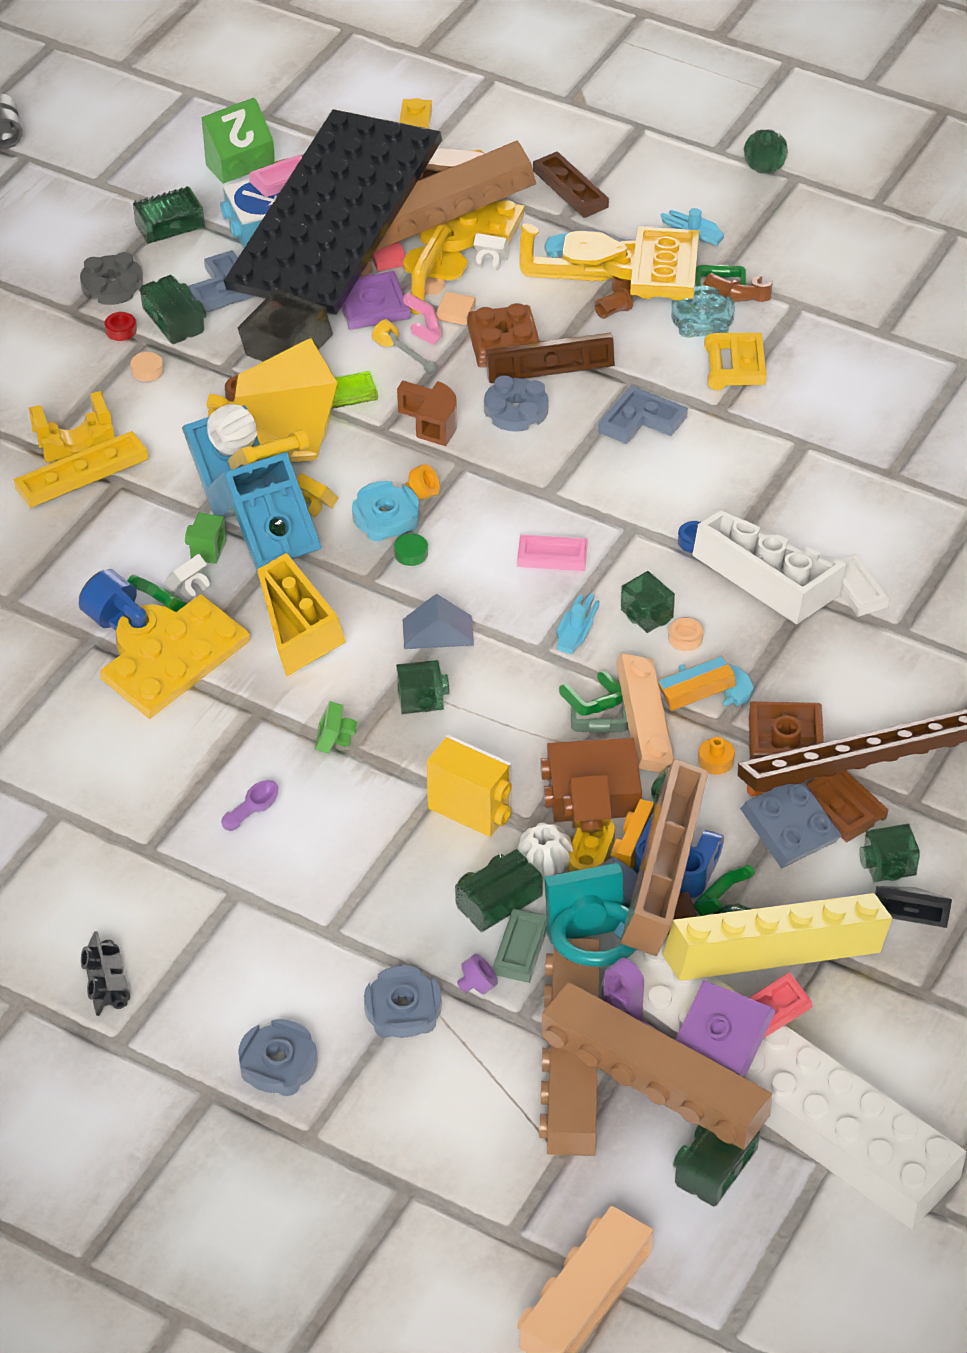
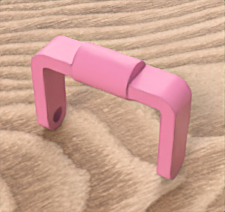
(432, 332)

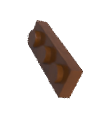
(570, 184)

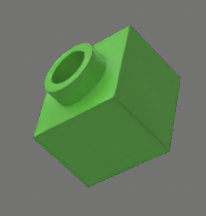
(206, 537)

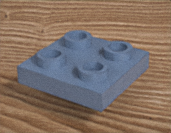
(790, 823)

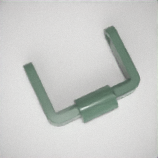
(596, 725)

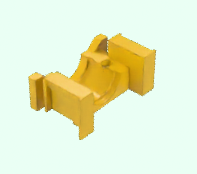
(63, 443)

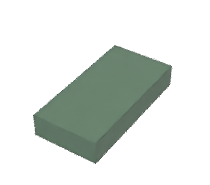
(520, 945)

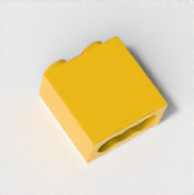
(469, 786)

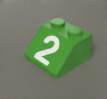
(237, 141)

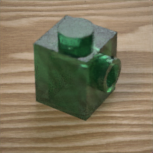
(647, 602)
(421, 686)
(890, 853)

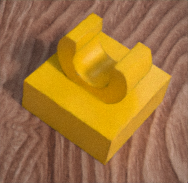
(317, 493)

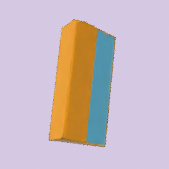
(697, 683)

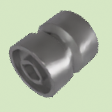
(9, 123)

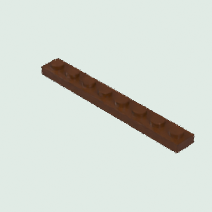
(854, 752)

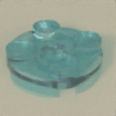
(717, 315)

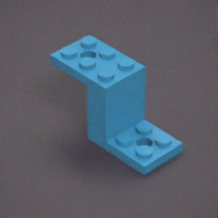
(255, 496)

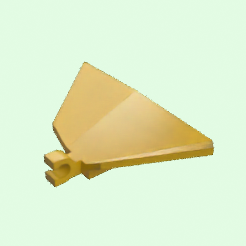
(287, 396)

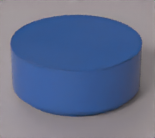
(687, 535)

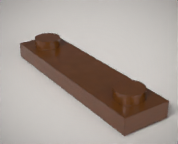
(551, 357)

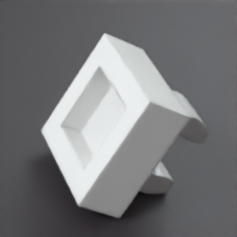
(492, 247)
(186, 574)

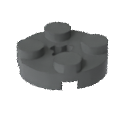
(99, 270)

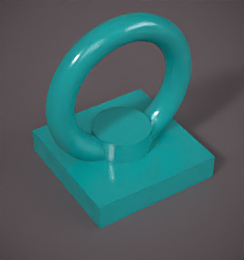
(585, 906)

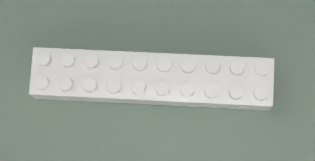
(826, 1108)

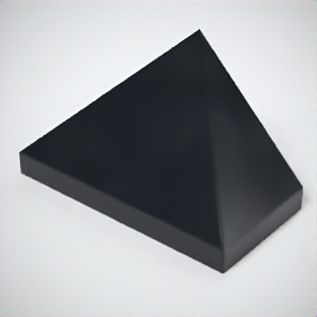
(915, 905)

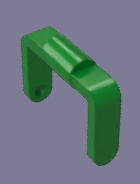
(722, 271)
(160, 594)
(596, 705)
(709, 902)

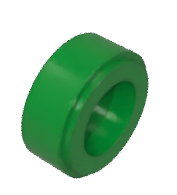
(411, 549)

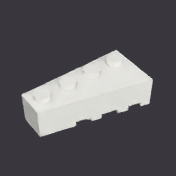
(768, 567)

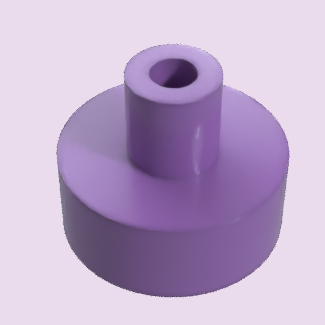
(477, 975)

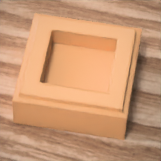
(455, 308)

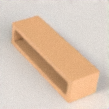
(587, 1285)

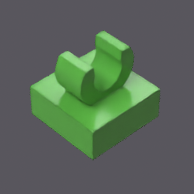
(334, 728)

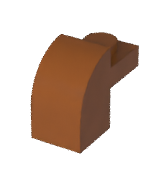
(433, 409)

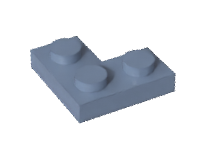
(213, 292)
(641, 408)

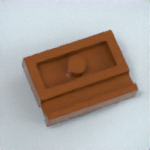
(847, 804)

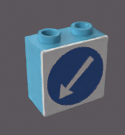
(244, 208)

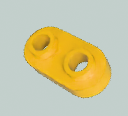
(589, 850)

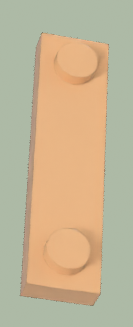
(644, 712)

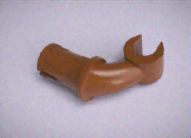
(738, 292)
(617, 301)

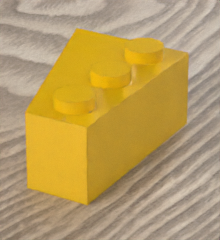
(298, 615)

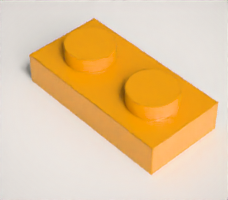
(633, 827)

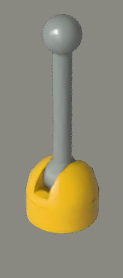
(387, 335)

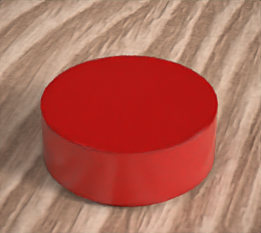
(120, 326)

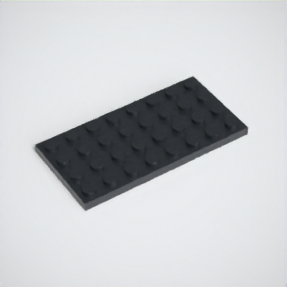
(334, 209)

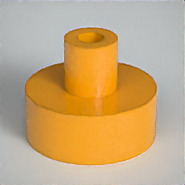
(423, 482)
(716, 756)

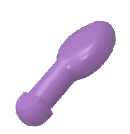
(257, 799)

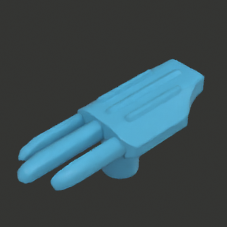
(707, 230)
(574, 627)

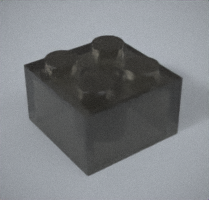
(283, 323)

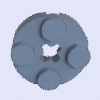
(529, 394)
(402, 1020)
(278, 1076)

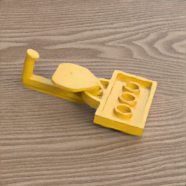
(443, 242)
(657, 263)

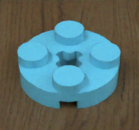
(383, 524)

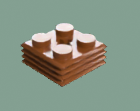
(500, 328)
(783, 727)

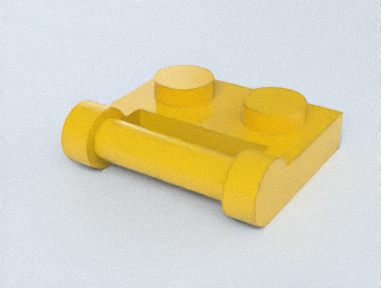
(746, 359)
(295, 441)

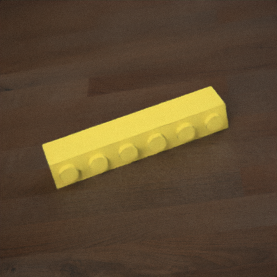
(776, 936)

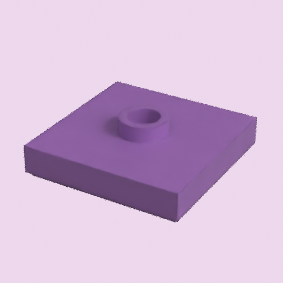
(375, 299)
(725, 1027)

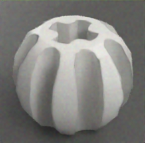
(231, 428)
(546, 848)

